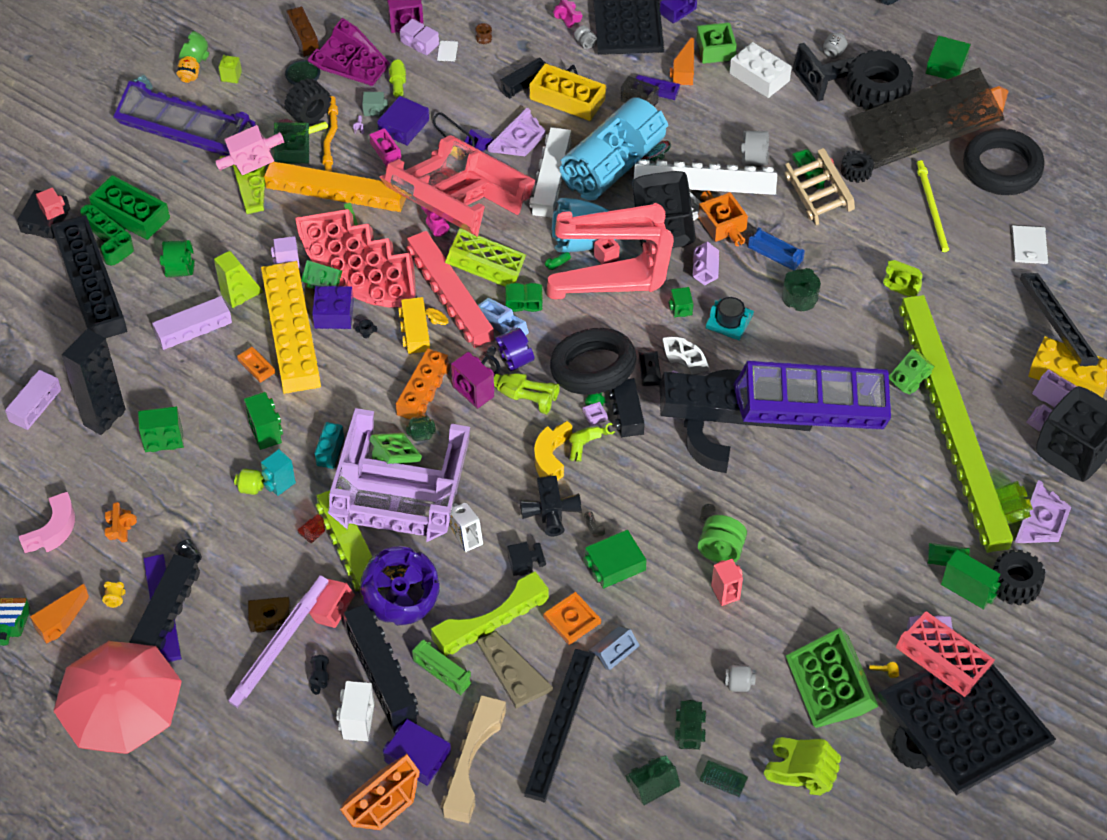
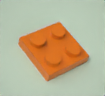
(572, 618)

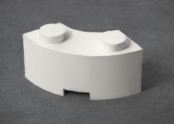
(686, 353)

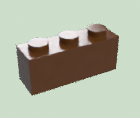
(302, 31)

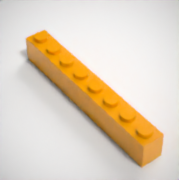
(332, 186)

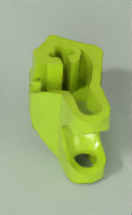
(805, 763)

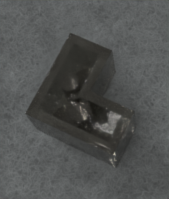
(639, 89)

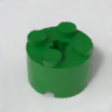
(177, 258)

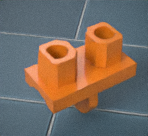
(121, 523)

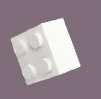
(356, 711)

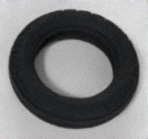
(999, 183)
(596, 381)

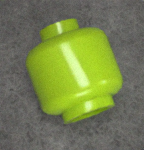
(249, 481)

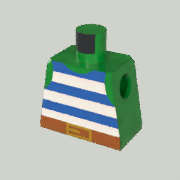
(13, 618)

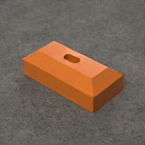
(251, 359)

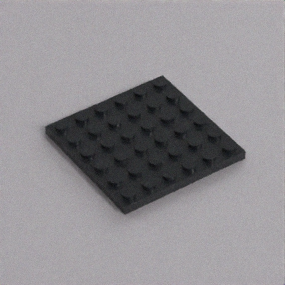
(971, 734)

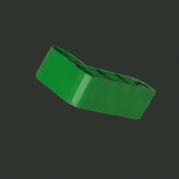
(117, 240)

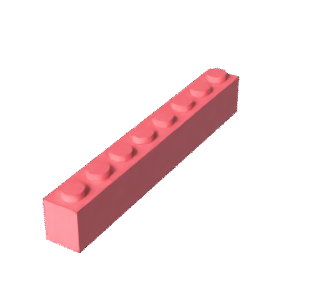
(450, 289)

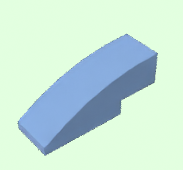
(501, 317)

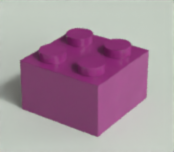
(403, 11)
(473, 379)

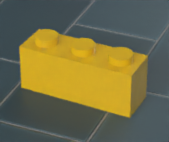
(414, 325)

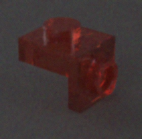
(312, 528)

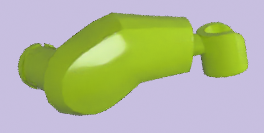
(583, 436)

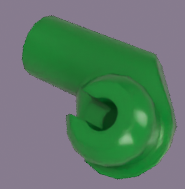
(554, 263)

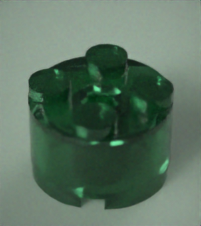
(801, 289)

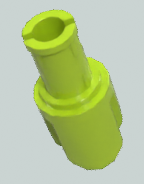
(397, 77)

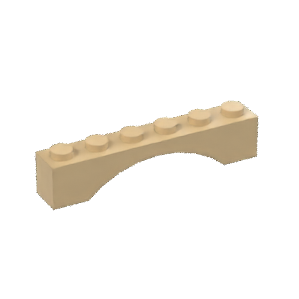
(487, 720)

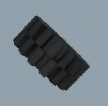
(857, 173)

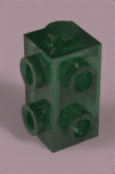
(690, 728)

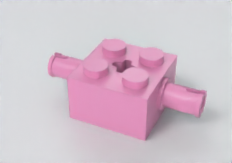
(249, 150)

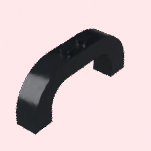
(703, 451)

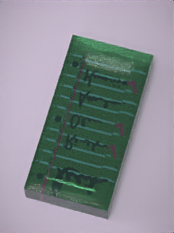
(724, 778)

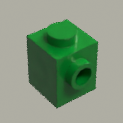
(681, 302)

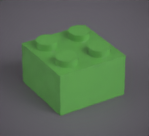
(716, 42)

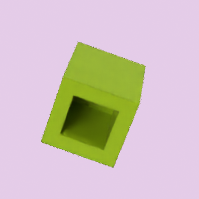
(230, 69)

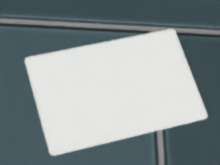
(447, 51)

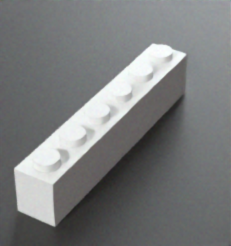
(549, 177)

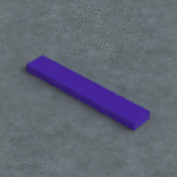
(155, 568)

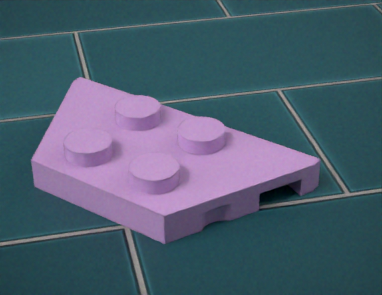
(519, 136)
(1046, 518)

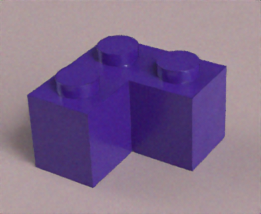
(677, 9)

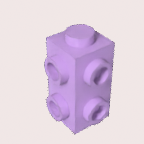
(706, 263)

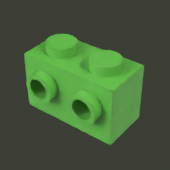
(911, 372)

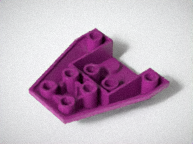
(350, 55)

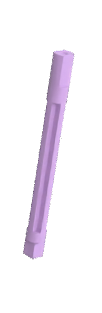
(278, 642)

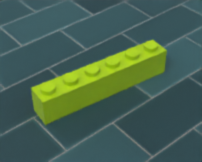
(349, 541)

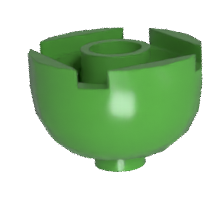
(195, 47)

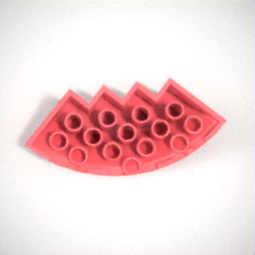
(365, 263)

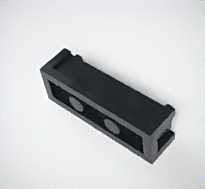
(520, 78)

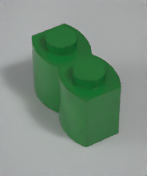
(524, 297)

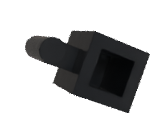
(522, 559)

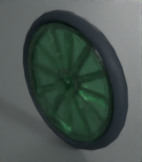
(300, 71)

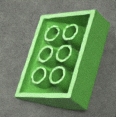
(831, 679)

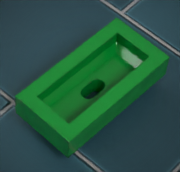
(940, 554)

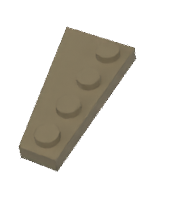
(514, 673)

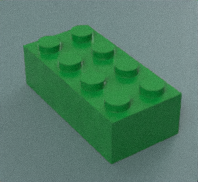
(130, 207)

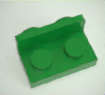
(320, 275)

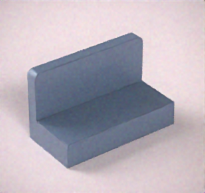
(615, 647)

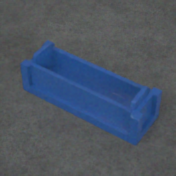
(776, 249)

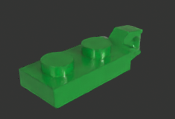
(803, 158)

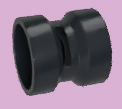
(187, 549)

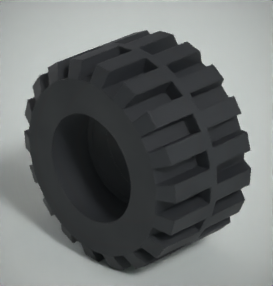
(307, 101)
(1023, 565)

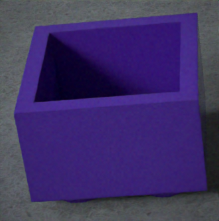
(333, 307)

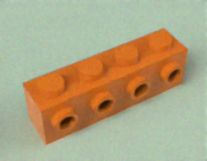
(423, 384)

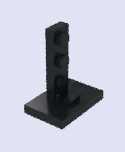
(814, 74)

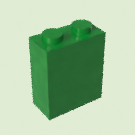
(947, 58)
(615, 559)
(971, 579)

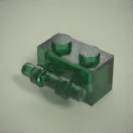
(653, 779)

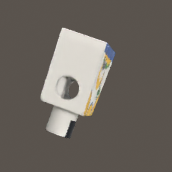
(462, 517)

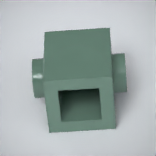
(374, 103)

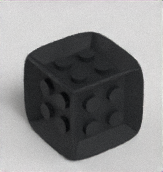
(673, 194)
(1076, 434)

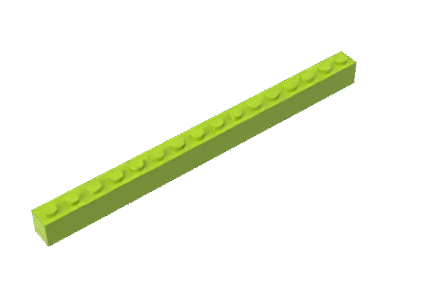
(957, 427)

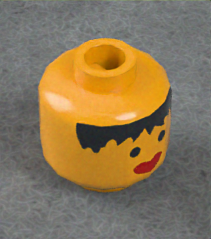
(188, 69)

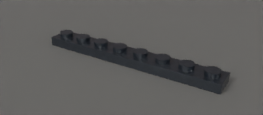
(1059, 319)
(559, 726)

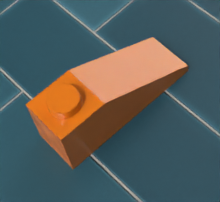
(683, 67)
(57, 616)

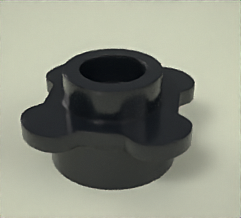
(366, 328)

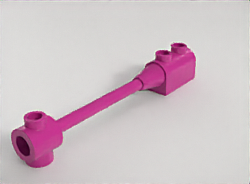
(390, 152)

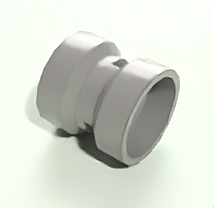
(585, 37)

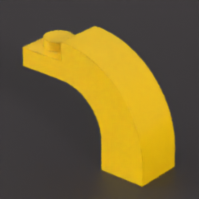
(547, 441)

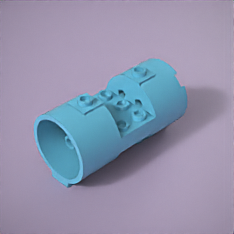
(613, 148)

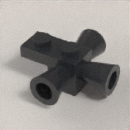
(550, 505)

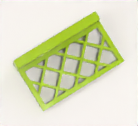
(482, 265)

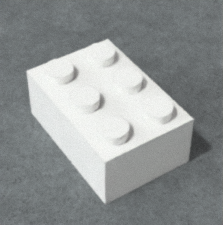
(760, 70)

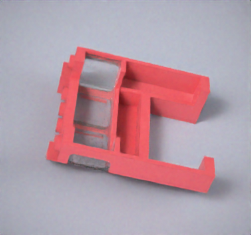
(457, 177)

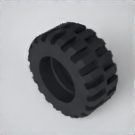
(878, 66)

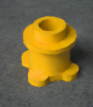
(113, 594)

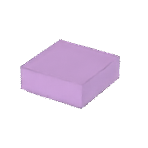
(595, 413)

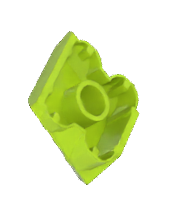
(903, 278)

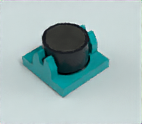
(730, 314)

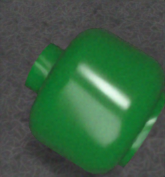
(595, 398)

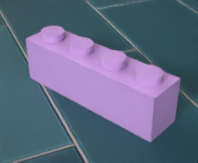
(192, 322)

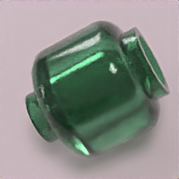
(421, 428)

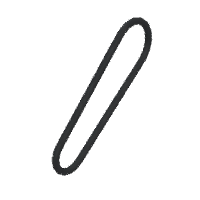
(434, 123)

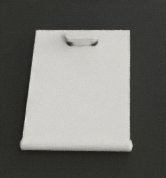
(1030, 243)

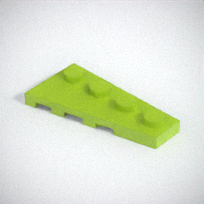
(252, 188)

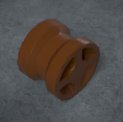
(483, 33)

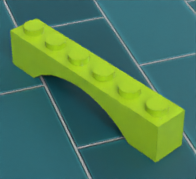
(455, 634)

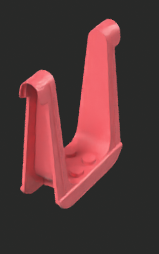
(641, 273)

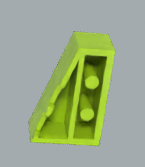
(234, 280)

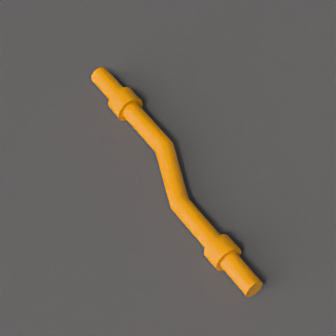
(333, 112)

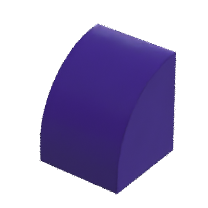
(481, 139)

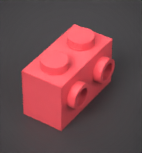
(727, 581)
(332, 603)

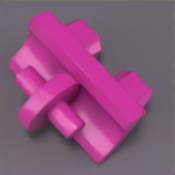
(567, 12)

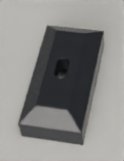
(650, 375)

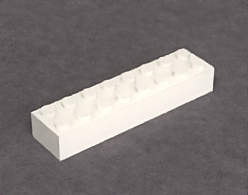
(715, 177)

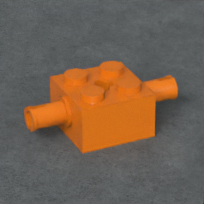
(723, 217)

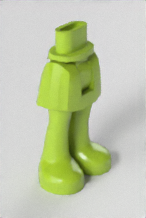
(515, 385)

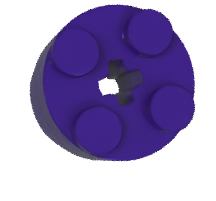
(514, 348)

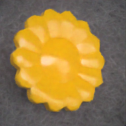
(436, 316)

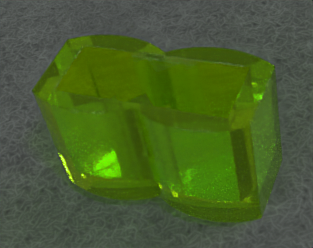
(1013, 502)

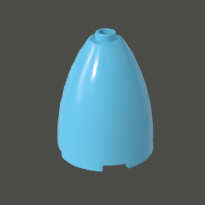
(577, 208)

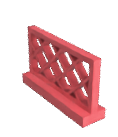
(936, 662)

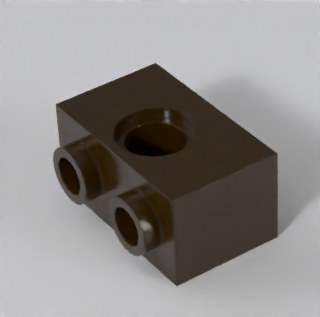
(261, 608)

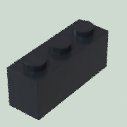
(627, 408)

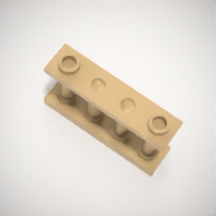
(830, 173)

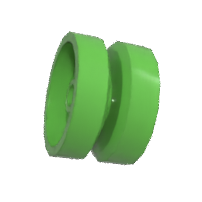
(722, 538)

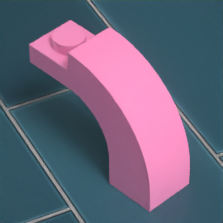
(56, 530)

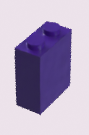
(404, 120)
(422, 747)

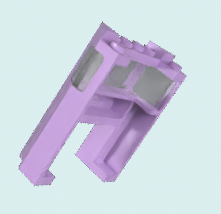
(395, 494)

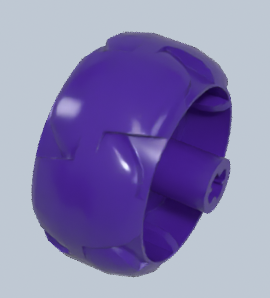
(398, 605)

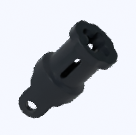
(319, 673)

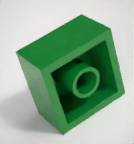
(263, 420)
(161, 429)

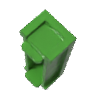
(441, 667)

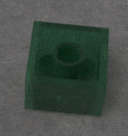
(296, 143)

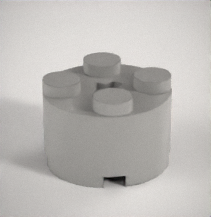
(755, 148)

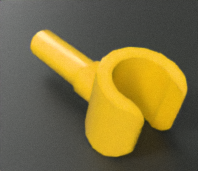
(892, 668)

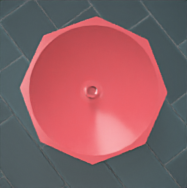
(117, 697)

